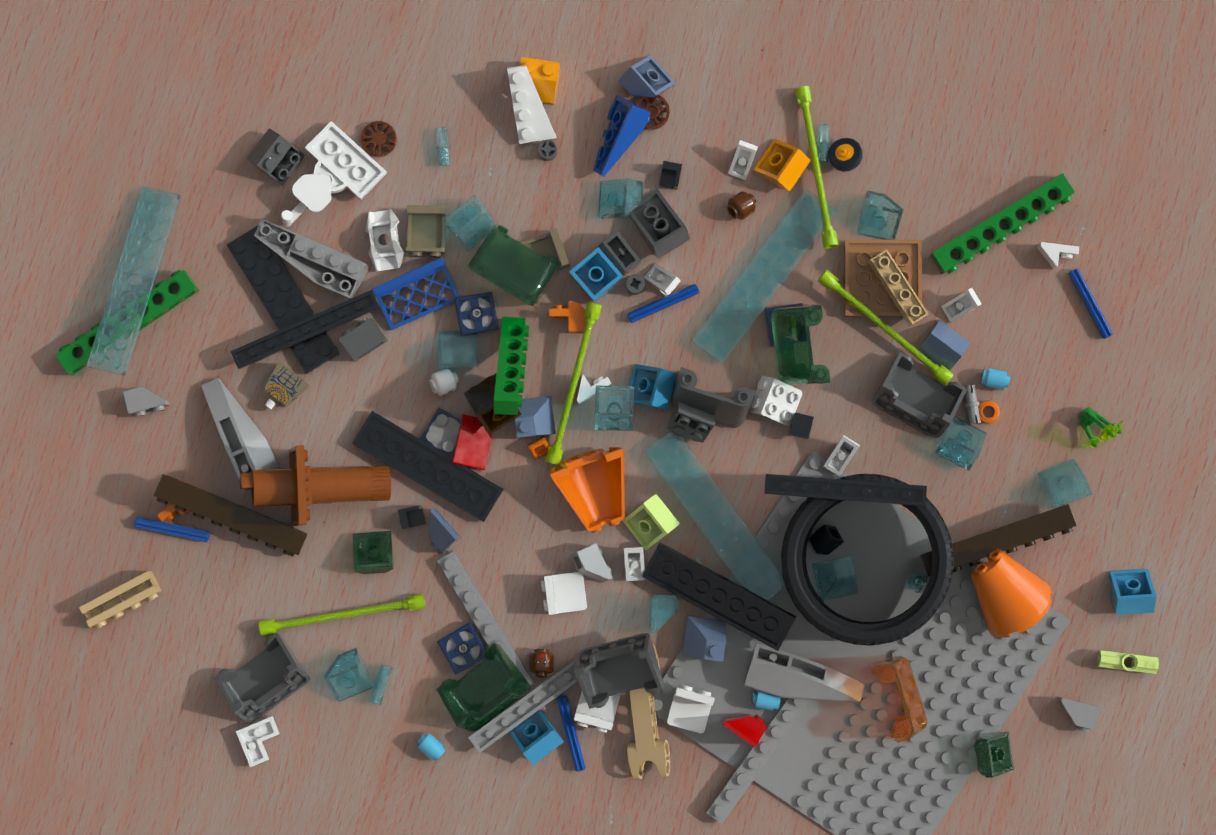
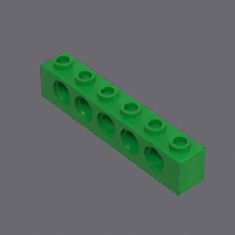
(509, 367)

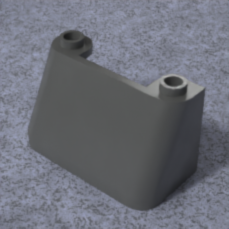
(918, 398)
(725, 410)
(617, 669)
(263, 680)

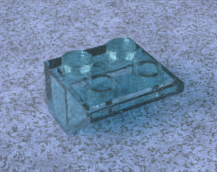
(470, 223)

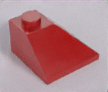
(746, 727)

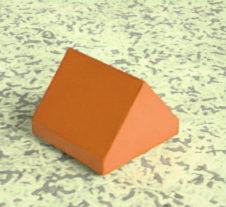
(538, 447)

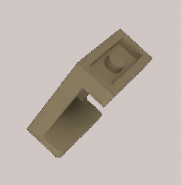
(426, 230)
(549, 244)

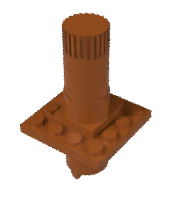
(310, 485)

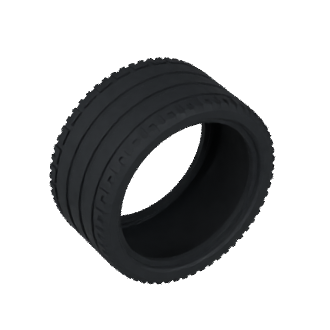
(853, 631)

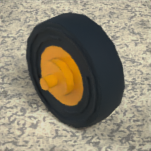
(845, 154)

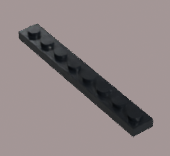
(305, 329)
(845, 489)

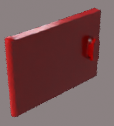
(472, 443)

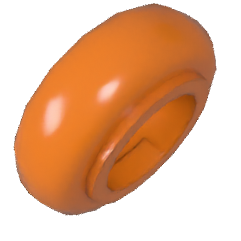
(996, 412)

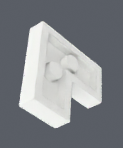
(252, 737)

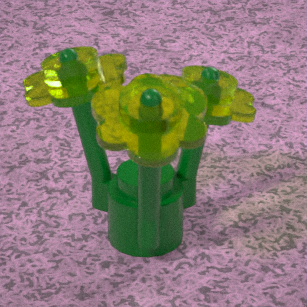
(1090, 418)

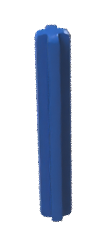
(663, 303)
(1090, 303)
(171, 529)
(571, 733)

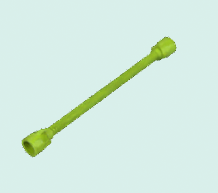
(804, 99)
(940, 373)
(555, 452)
(270, 626)

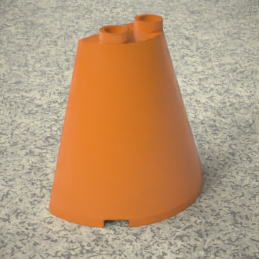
(594, 486)
(1010, 595)

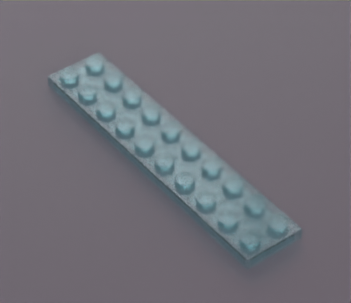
(762, 277)
(133, 281)
(715, 516)

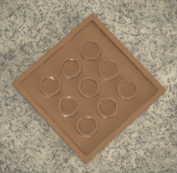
(865, 285)

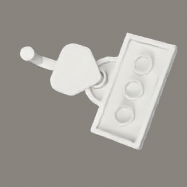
(337, 160)

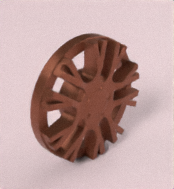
(654, 110)
(378, 138)

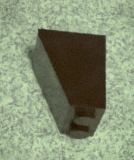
(482, 402)

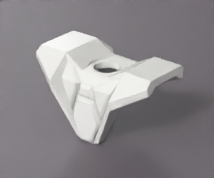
(384, 256)

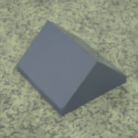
(943, 346)

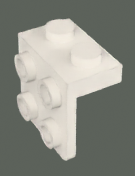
(775, 400)
(564, 593)
(690, 709)
(598, 717)

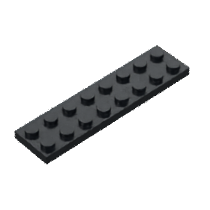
(280, 296)
(427, 466)
(719, 596)

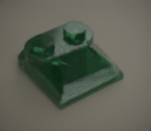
(373, 552)
(994, 755)

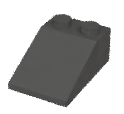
(659, 224)

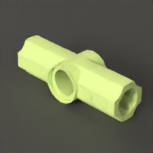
(1139, 663)

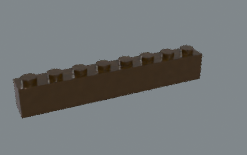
(230, 514)
(1008, 537)

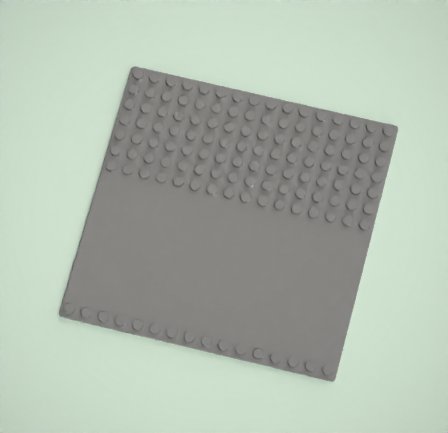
(840, 755)

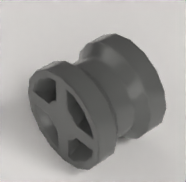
(547, 146)
(636, 288)

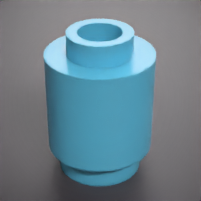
(995, 379)
(765, 701)
(430, 746)

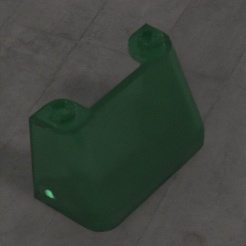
(513, 266)
(794, 347)
(484, 690)

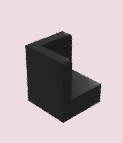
(670, 175)
(801, 425)
(411, 517)
(826, 539)

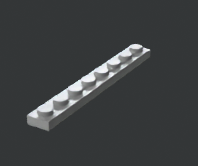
(478, 608)
(524, 708)
(756, 758)

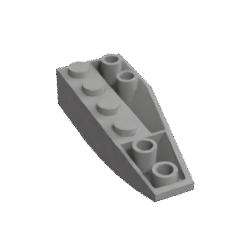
(314, 260)
(241, 437)
(798, 677)

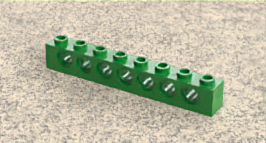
(1058, 185)
(186, 289)

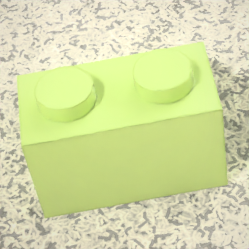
(650, 522)

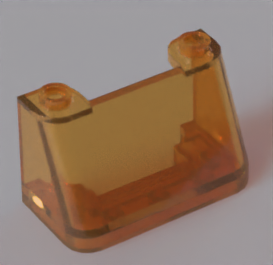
(899, 671)

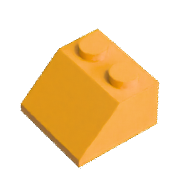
(544, 77)
(782, 164)

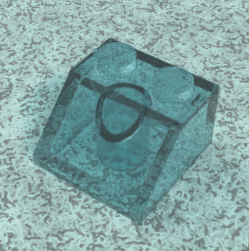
(457, 350)
(614, 408)
(961, 443)
(1064, 483)

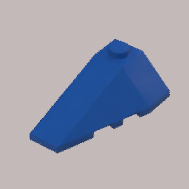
(625, 125)

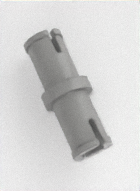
(972, 405)

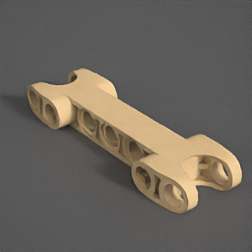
(647, 742)

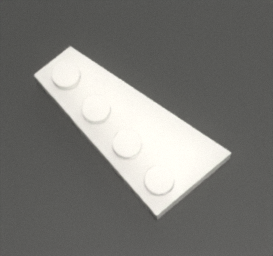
(529, 111)

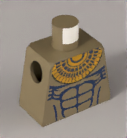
(283, 387)

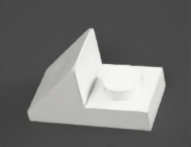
(742, 160)
(1052, 251)
(662, 279)
(961, 305)
(587, 391)
(841, 455)
(634, 563)

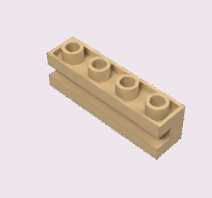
(898, 288)
(121, 599)

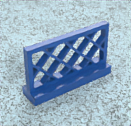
(409, 278)

